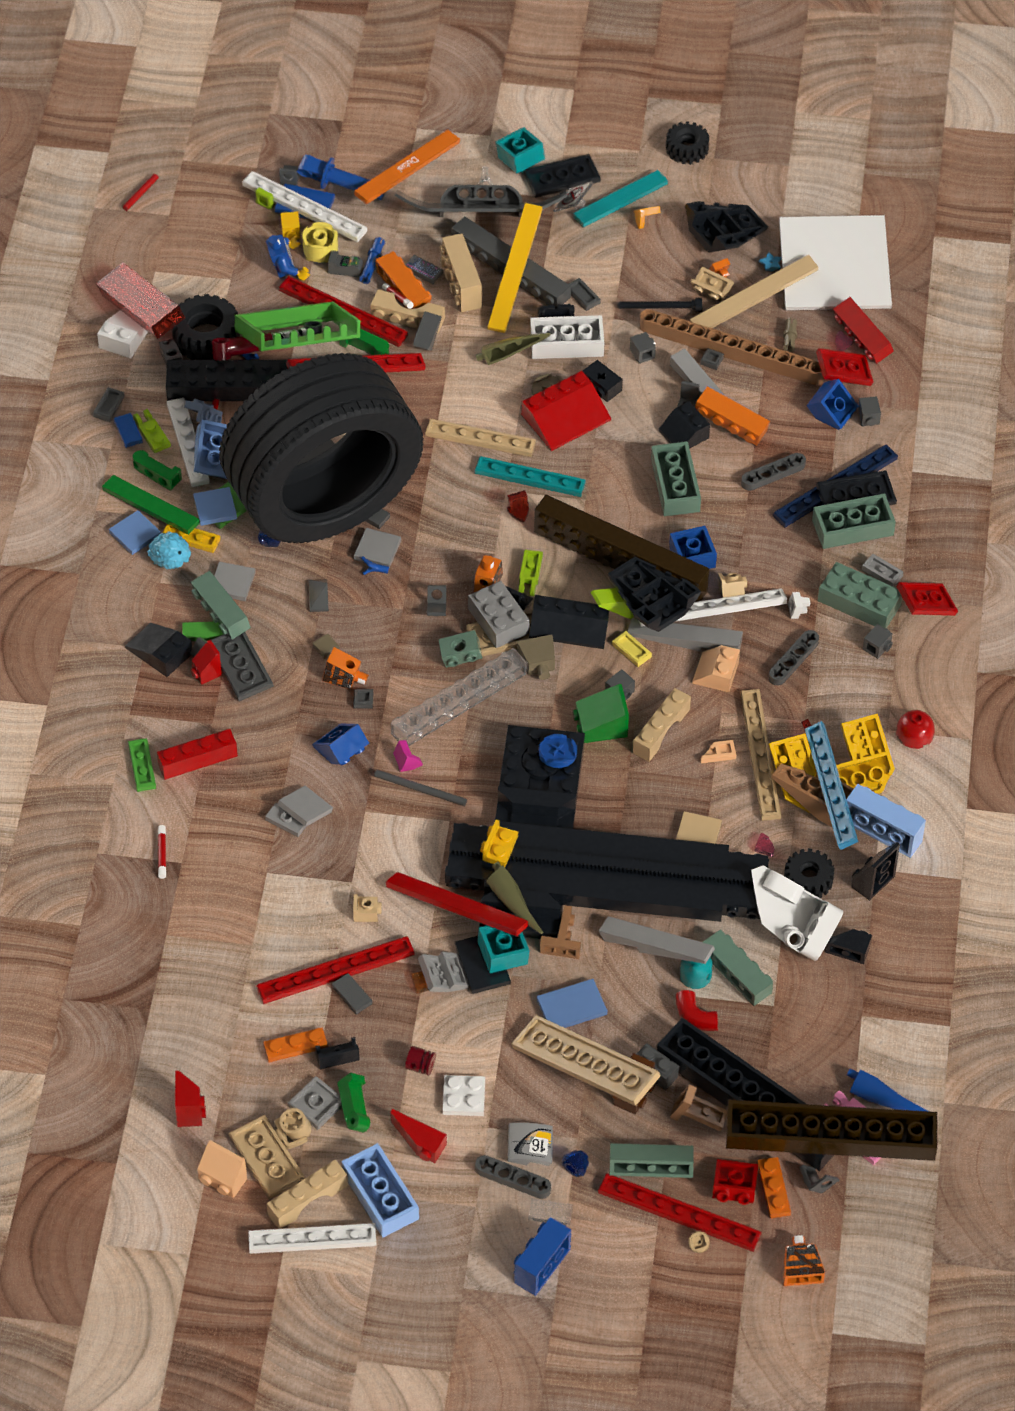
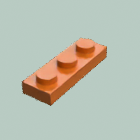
(295, 1044)
(774, 1187)

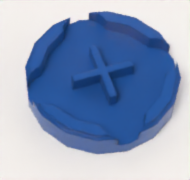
(557, 751)

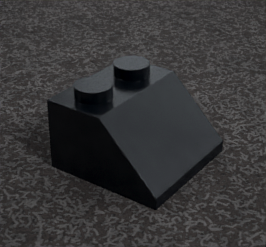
(685, 425)

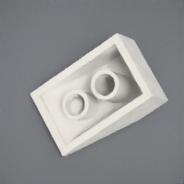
(121, 335)

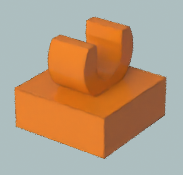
(721, 267)

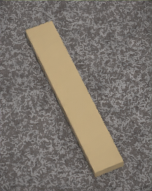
(480, 437)

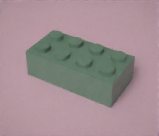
(675, 479)
(853, 521)
(860, 595)

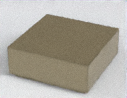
(325, 645)

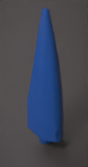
(874, 1090)

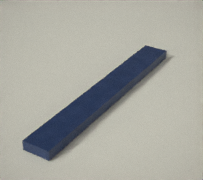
(805, 503)

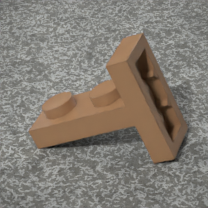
(562, 945)
(698, 1109)

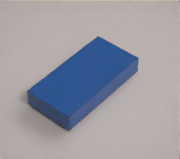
(128, 430)

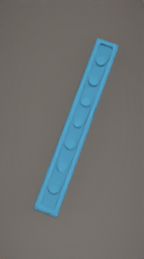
(831, 785)

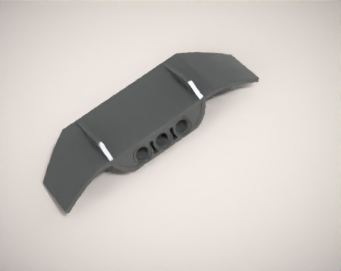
(453, 202)

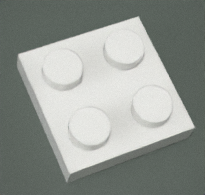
(464, 1095)

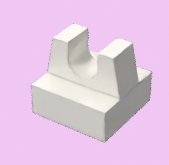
(797, 605)

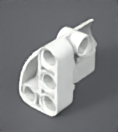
(791, 910)

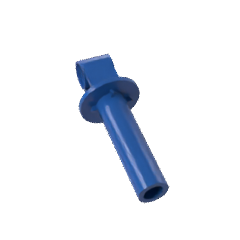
(326, 172)

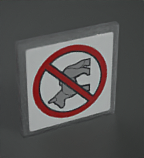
(574, 197)

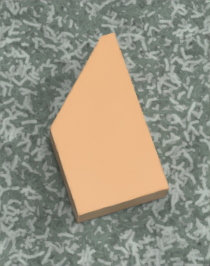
(720, 752)

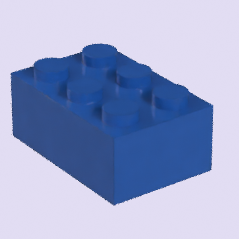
(542, 1256)

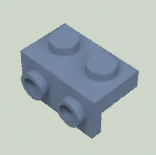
(204, 411)

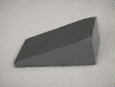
(427, 331)

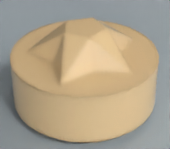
(699, 1242)

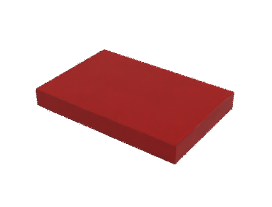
(844, 366)
(927, 598)

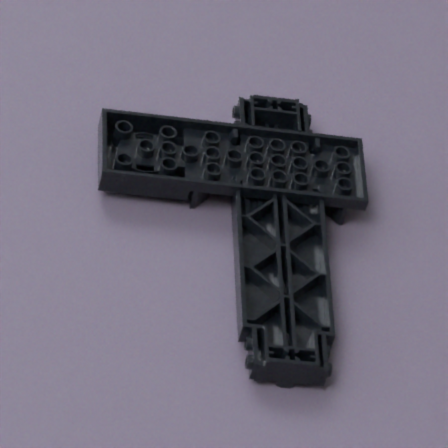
(592, 867)

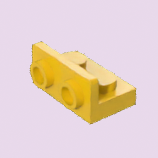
(499, 844)

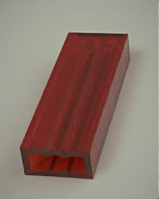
(140, 300)

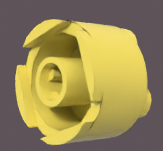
(319, 242)

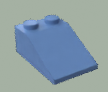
(207, 448)

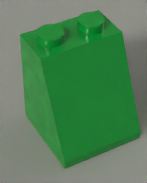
(603, 715)

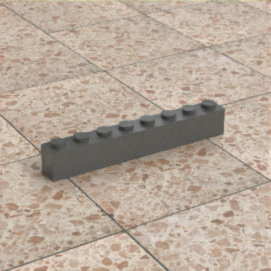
(496, 254)

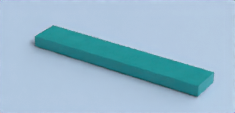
(620, 198)
(530, 476)

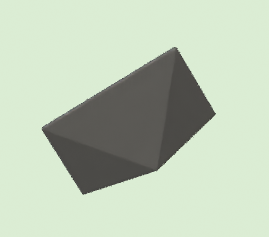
(318, 595)

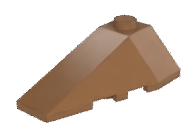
(806, 790)

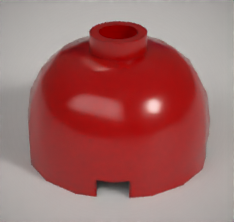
(915, 729)

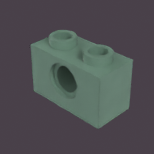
(466, 642)

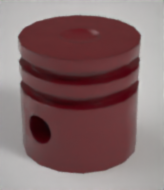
(420, 1060)

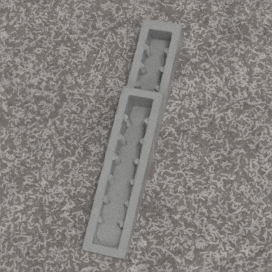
(691, 372)
(688, 636)
(654, 941)

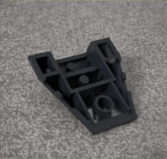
(723, 226)
(653, 595)

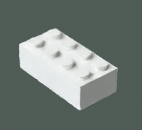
(569, 337)

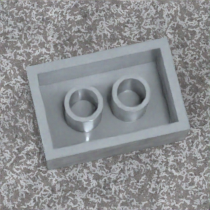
(498, 614)

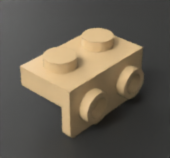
(712, 284)

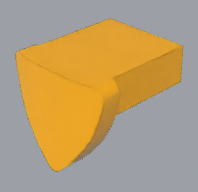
(641, 213)

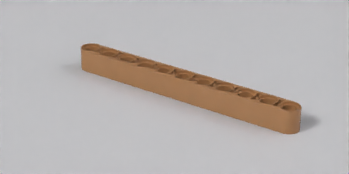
(731, 346)

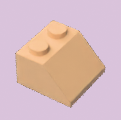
(717, 668)
(222, 1169)

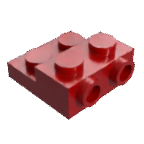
(735, 1181)

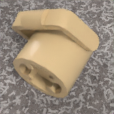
(295, 1126)

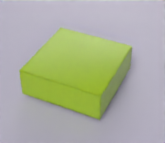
(264, 198)

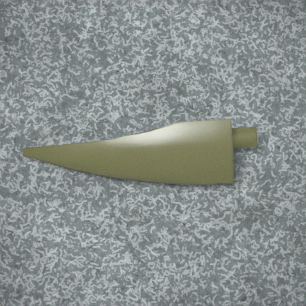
(506, 348)
(509, 893)

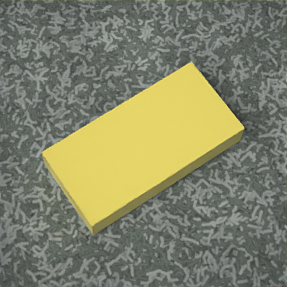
(631, 648)

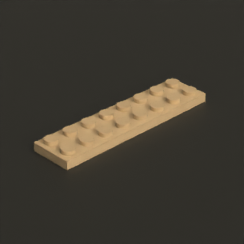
(586, 1060)

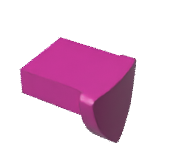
(404, 758)

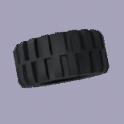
(201, 311)

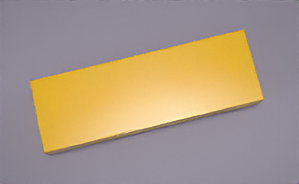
(197, 538)

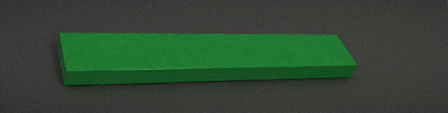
(150, 504)

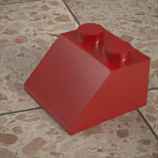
(188, 1102)

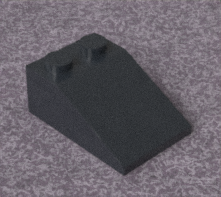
(161, 648)
(876, 872)

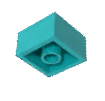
(520, 150)
(502, 949)

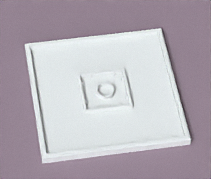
(849, 259)

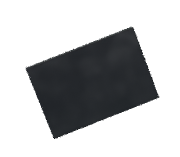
(476, 969)

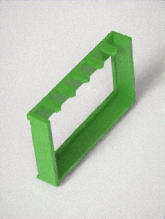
(252, 324)

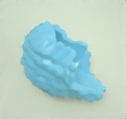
(165, 550)

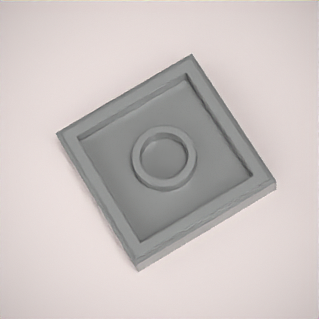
(377, 547)
(235, 579)
(305, 806)
(317, 1102)

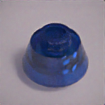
(267, 541)
(576, 1162)

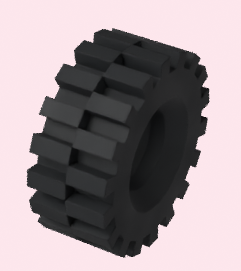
(687, 134)
(813, 861)

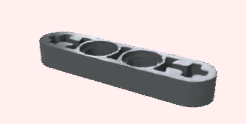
(775, 474)
(795, 658)
(511, 1179)

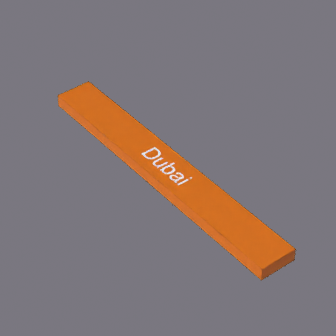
(406, 166)

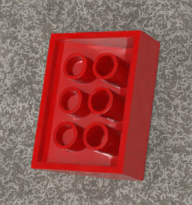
(565, 411)

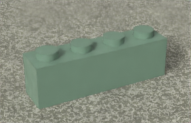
(220, 605)
(739, 969)
(651, 1160)

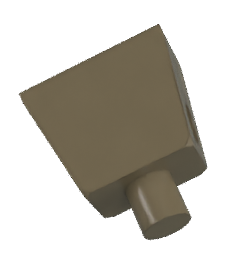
(538, 655)

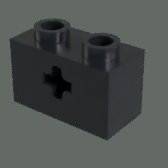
(604, 380)

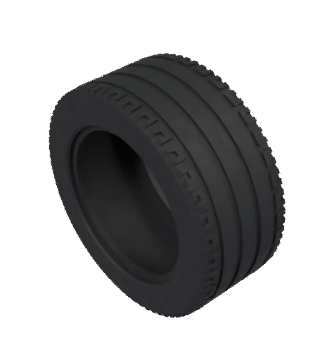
(299, 414)

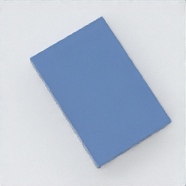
(573, 1004)

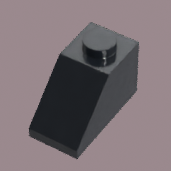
(850, 945)

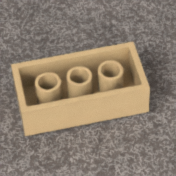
(461, 273)

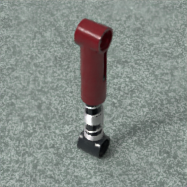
(225, 348)

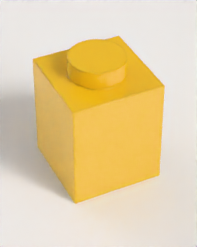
(290, 224)

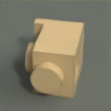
(732, 584)
(366, 909)

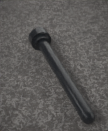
(695, 304)

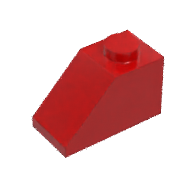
(206, 663)

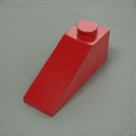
(423, 1139)

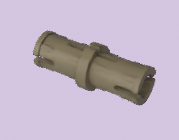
(790, 335)

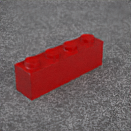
(863, 330)
(197, 754)

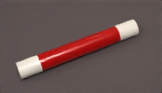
(398, 296)
(162, 851)

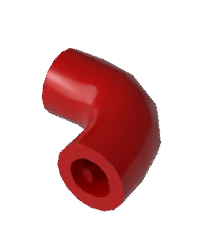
(689, 1011)

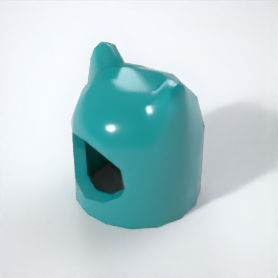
(695, 974)

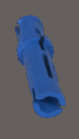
(373, 253)

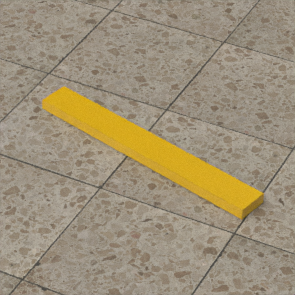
(515, 268)

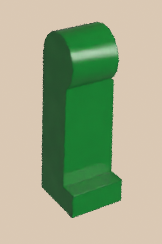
(368, 343)
(156, 471)
(353, 1102)

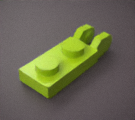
(152, 432)
(530, 570)

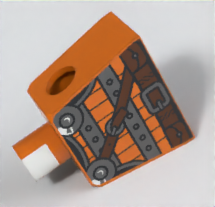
(489, 570)
(343, 670)
(802, 1263)

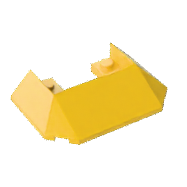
(867, 748)

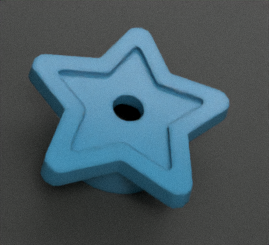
(771, 266)

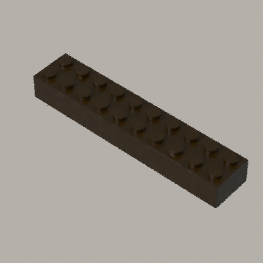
(609, 543)
(831, 1130)

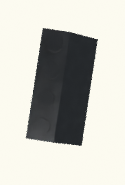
(569, 621)

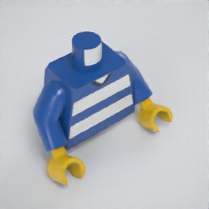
(282, 258)

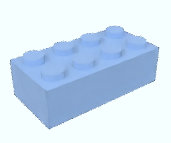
(885, 820)
(380, 1190)

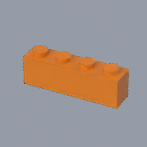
(397, 275)
(732, 416)

